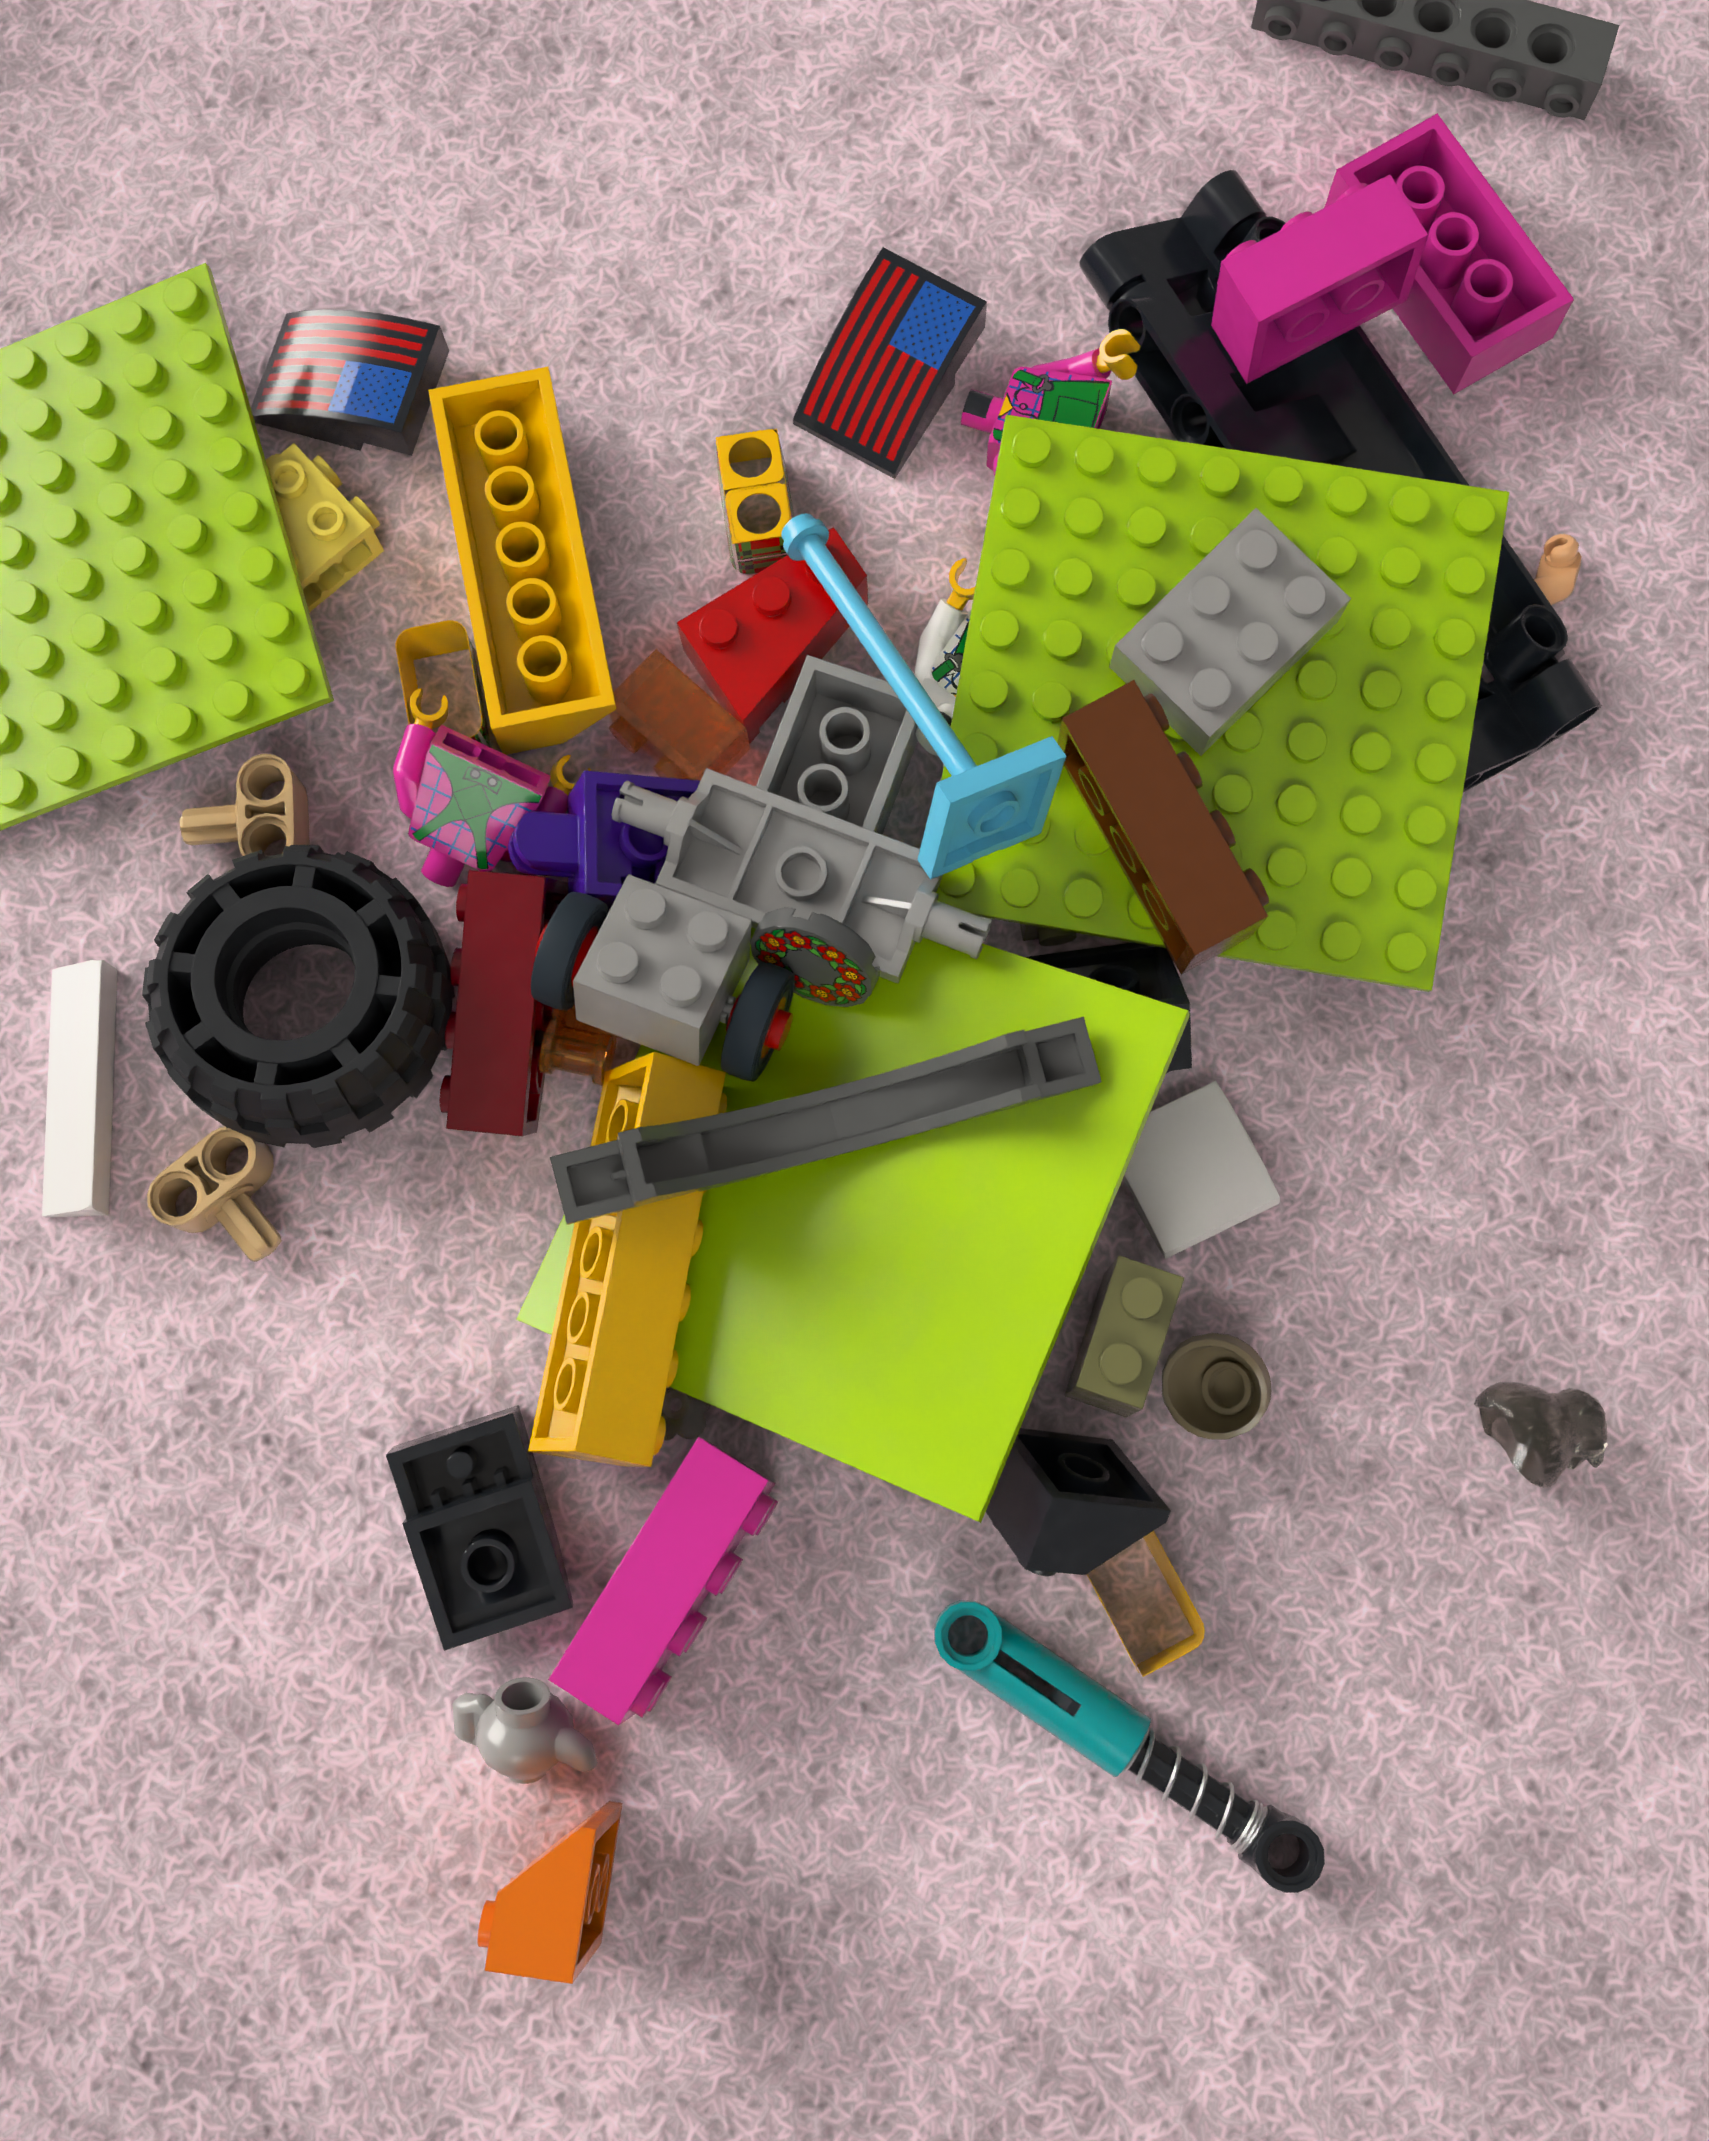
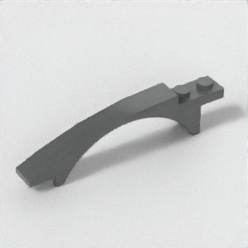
(795, 1131)

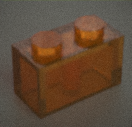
(675, 722)

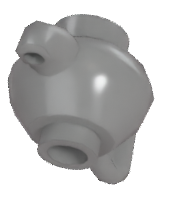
(522, 1730)

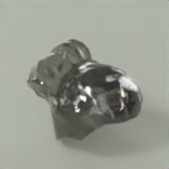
(1544, 1429)

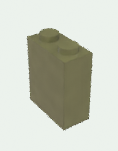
(1124, 1337)

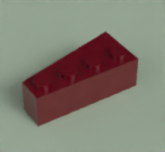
(496, 1021)

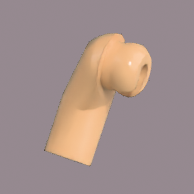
(1558, 567)

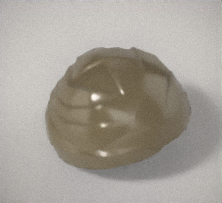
(1216, 1386)

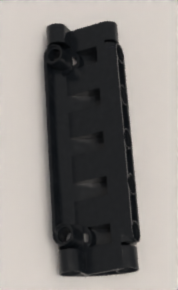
(1327, 409)

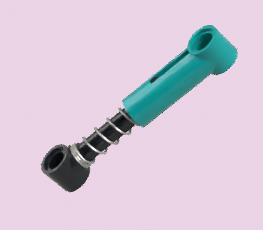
(1119, 1740)

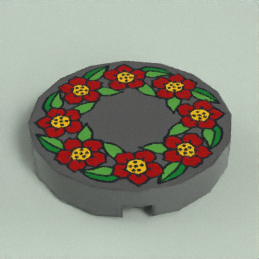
(825, 955)

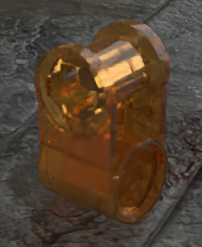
(568, 1034)

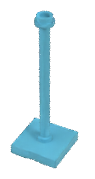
(978, 805)

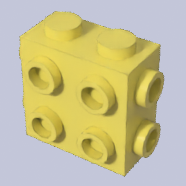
(325, 530)

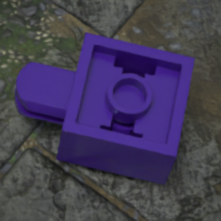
(588, 843)

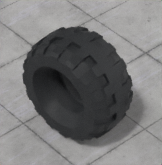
(351, 1067)

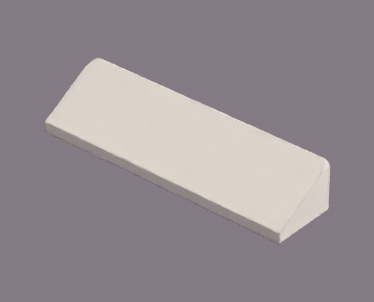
(80, 1090)

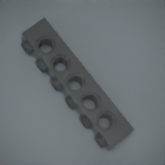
(1490, 46)

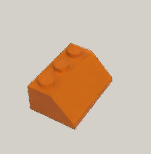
(556, 1907)

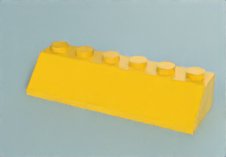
(522, 559)
(625, 1286)

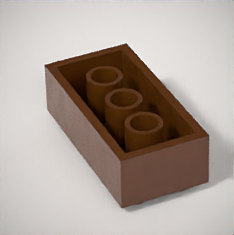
(1161, 827)

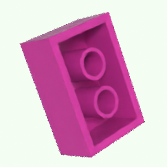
(1317, 277)

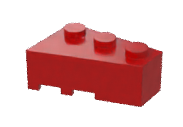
(761, 631)

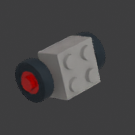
(664, 975)

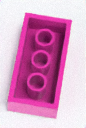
(1480, 279)
(662, 1583)

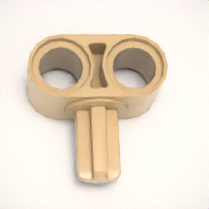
(252, 820)
(219, 1195)

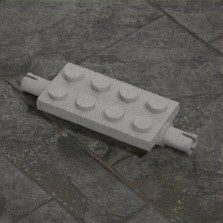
(771, 853)

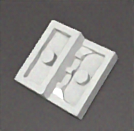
(1196, 1171)

